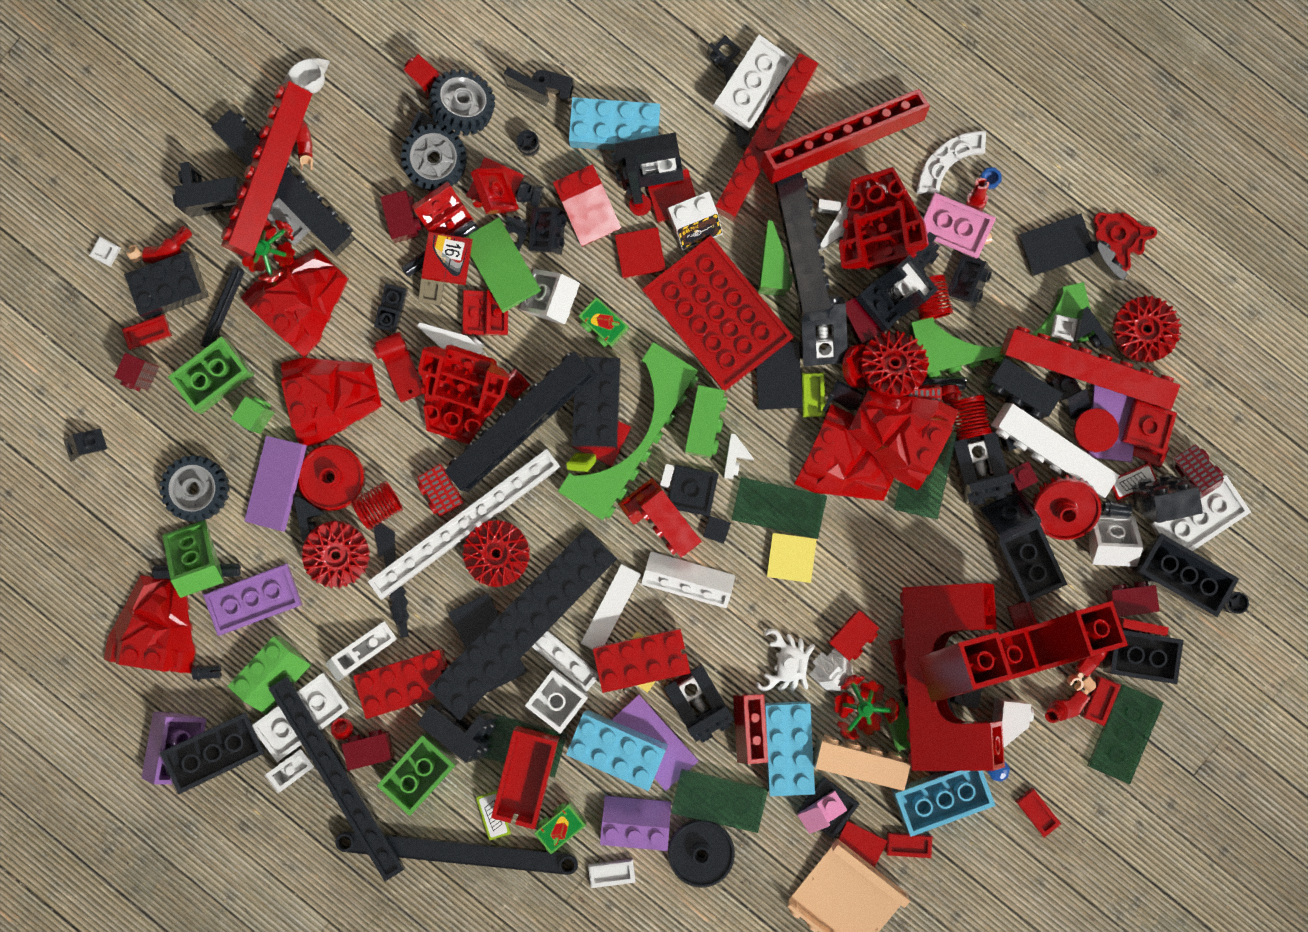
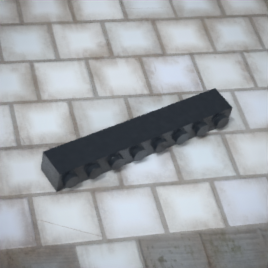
(291, 190)
(803, 248)
(520, 422)

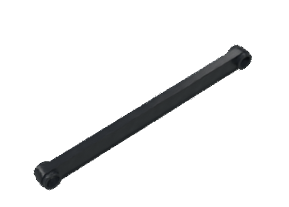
(469, 853)

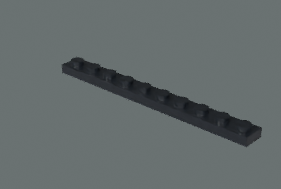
(337, 778)

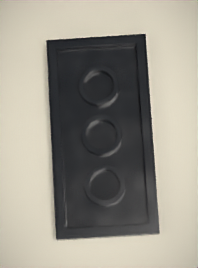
(472, 621)

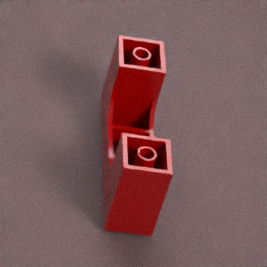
(1021, 652)
(935, 734)

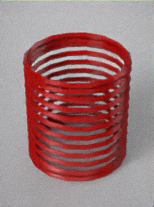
(931, 306)
(983, 428)
(387, 494)

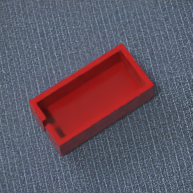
(641, 660)
(399, 683)
(525, 777)

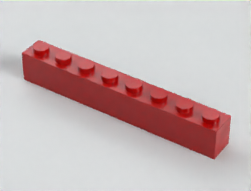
(766, 136)
(844, 136)
(266, 169)
(1089, 368)

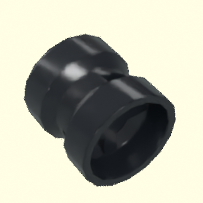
(525, 140)
(530, 194)
(1238, 605)

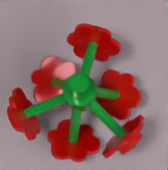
(283, 254)
(867, 719)

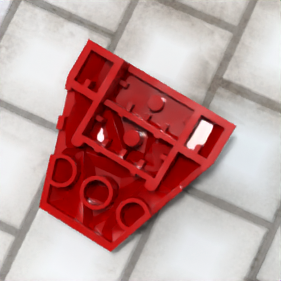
(880, 222)
(299, 300)
(459, 390)
(327, 396)
(903, 433)
(841, 464)
(153, 629)

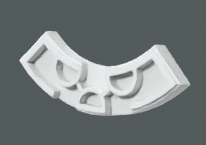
(945, 156)

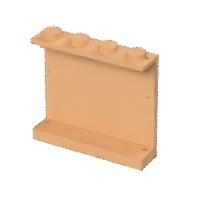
(846, 894)

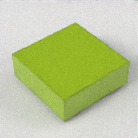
(581, 462)

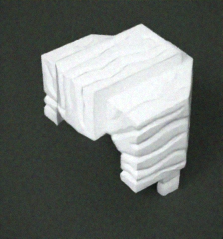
(831, 670)

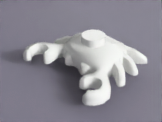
(790, 665)

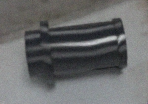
(1116, 508)
(206, 672)

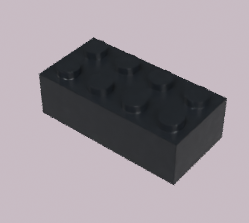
(598, 406)
(211, 753)

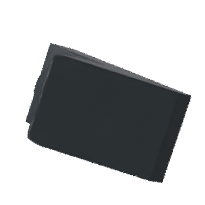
(1089, 324)
(1074, 398)
(305, 513)

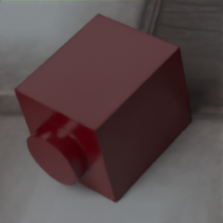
(1023, 476)

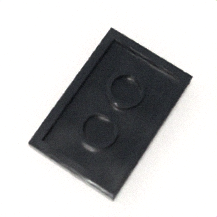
(1056, 244)
(780, 379)

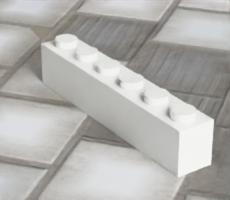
(1052, 448)

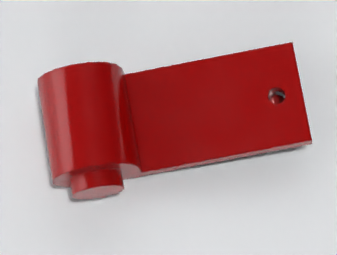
(399, 365)

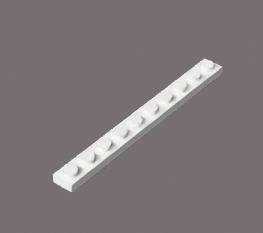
(465, 522)

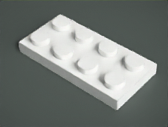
(753, 82)
(1220, 511)
(324, 703)

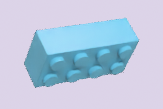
(606, 122)
(789, 748)
(617, 749)
(942, 799)

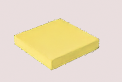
(791, 557)

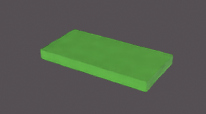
(502, 265)

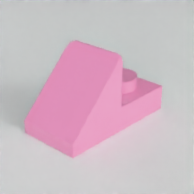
(822, 812)

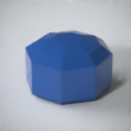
(993, 176)
(1000, 774)

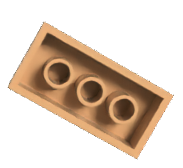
(861, 763)

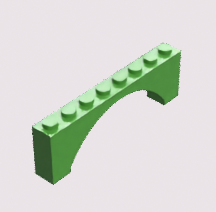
(952, 353)
(670, 381)

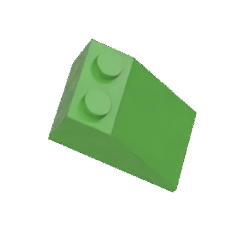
(774, 265)
(192, 559)

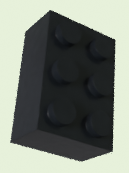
(166, 285)
(1021, 389)
(1166, 498)
(1030, 564)
(1146, 658)

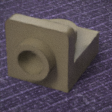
(431, 291)

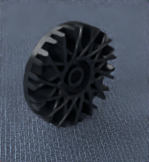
(703, 870)

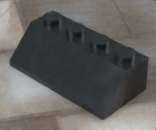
(1186, 575)

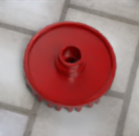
(1161, 327)
(908, 361)
(347, 482)
(1067, 508)
(513, 553)
(337, 570)

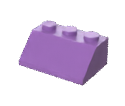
(166, 731)
(635, 823)

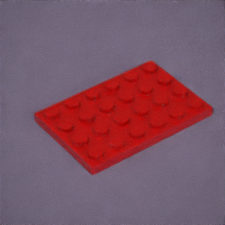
(717, 313)

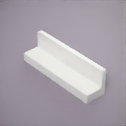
(688, 579)

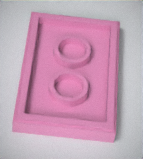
(958, 225)

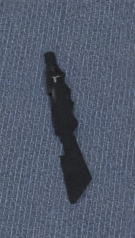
(386, 547)

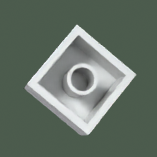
(557, 700)

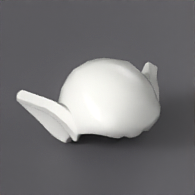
(308, 74)

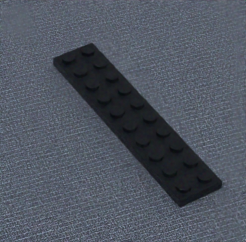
(522, 624)

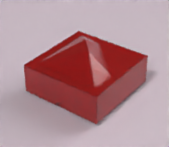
(516, 383)

